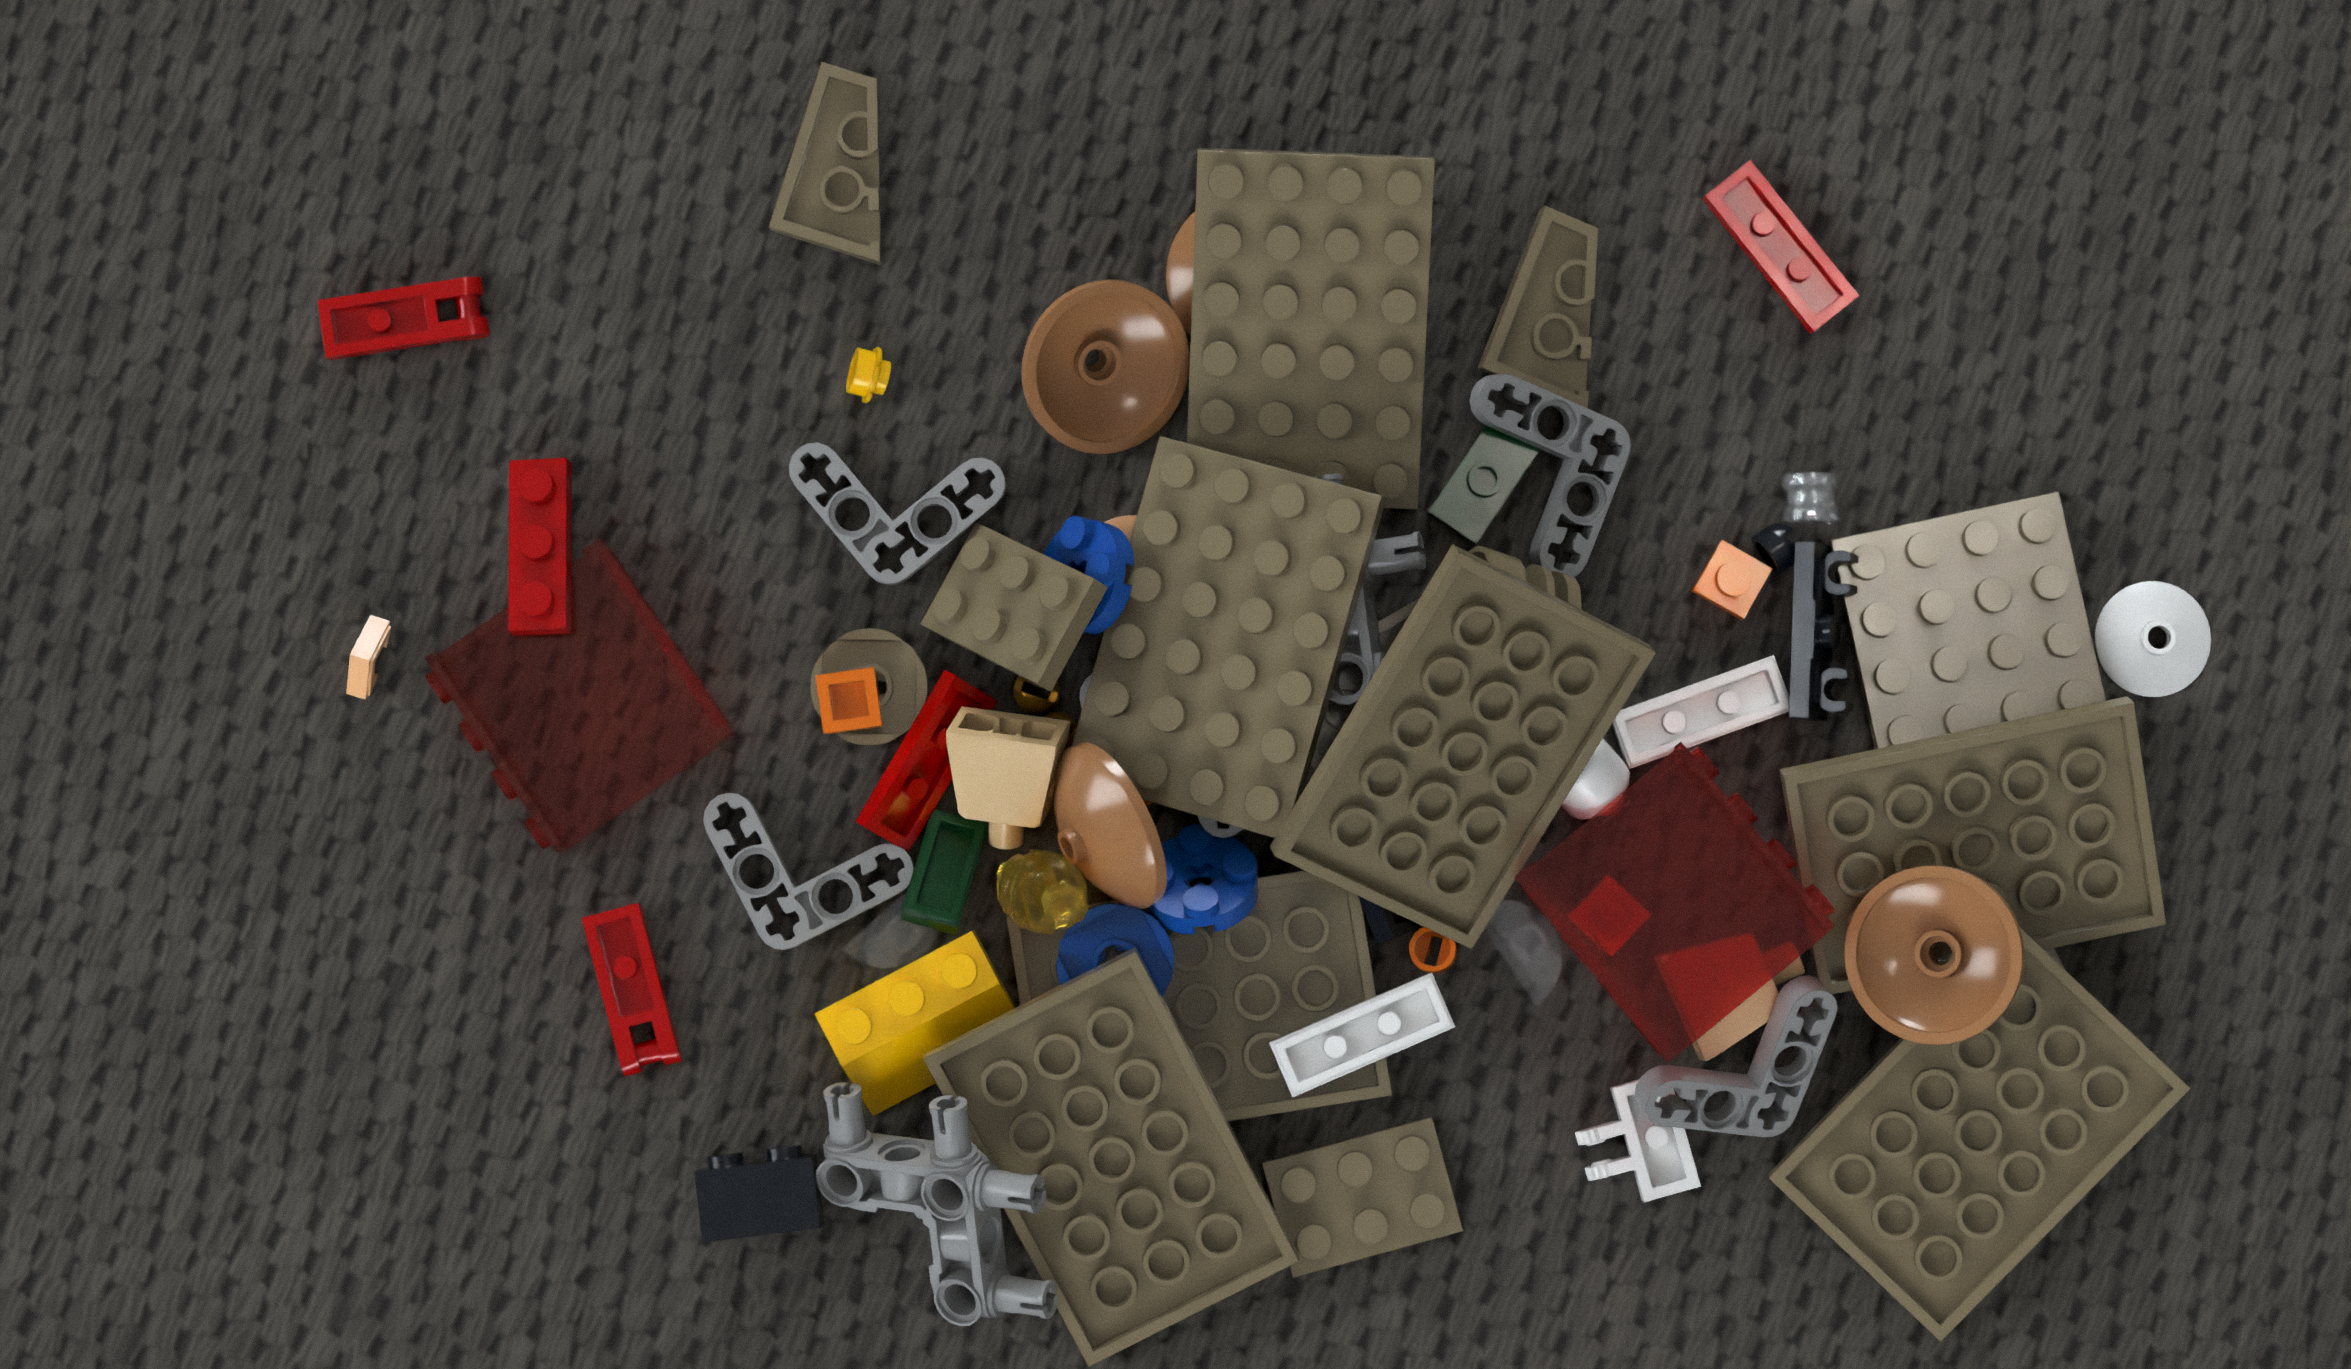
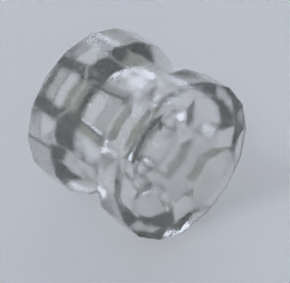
(1810, 498)

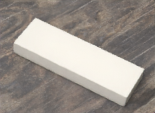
(1701, 711)
(1362, 1034)

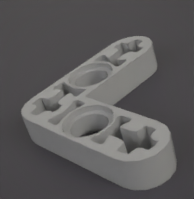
(1573, 447)
(880, 527)
(805, 897)
(1751, 1090)

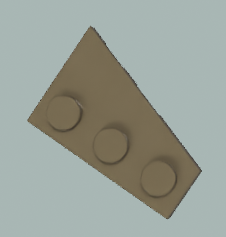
(835, 168)
(1548, 309)

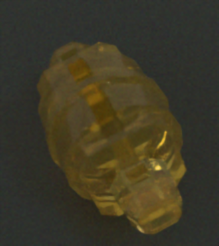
(1042, 891)

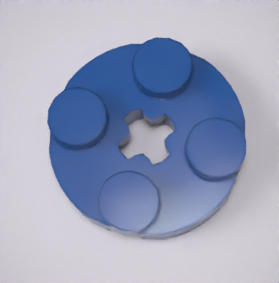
(1102, 554)
(1232, 878)
(1125, 929)

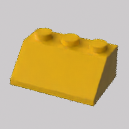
(901, 1017)

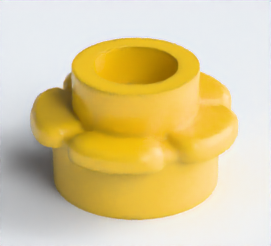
(868, 373)

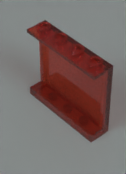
(581, 715)
(1677, 901)

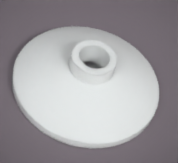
(2124, 642)

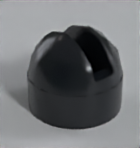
(1775, 546)

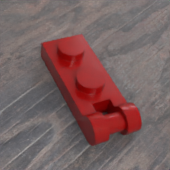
(401, 318)
(631, 987)

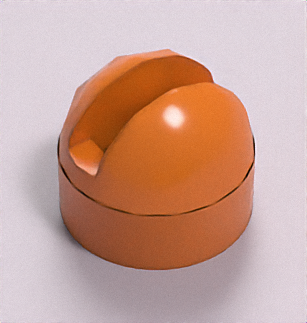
(1421, 946)

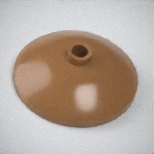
(1132, 384)
(1107, 827)
(1894, 962)

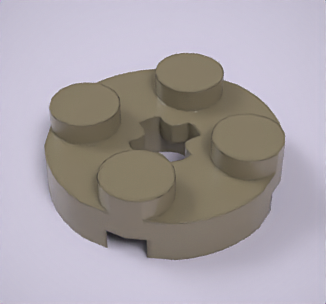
(894, 664)

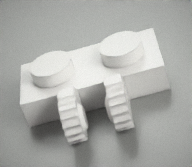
(1656, 1152)

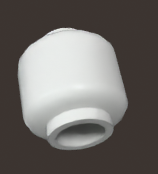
(1598, 784)

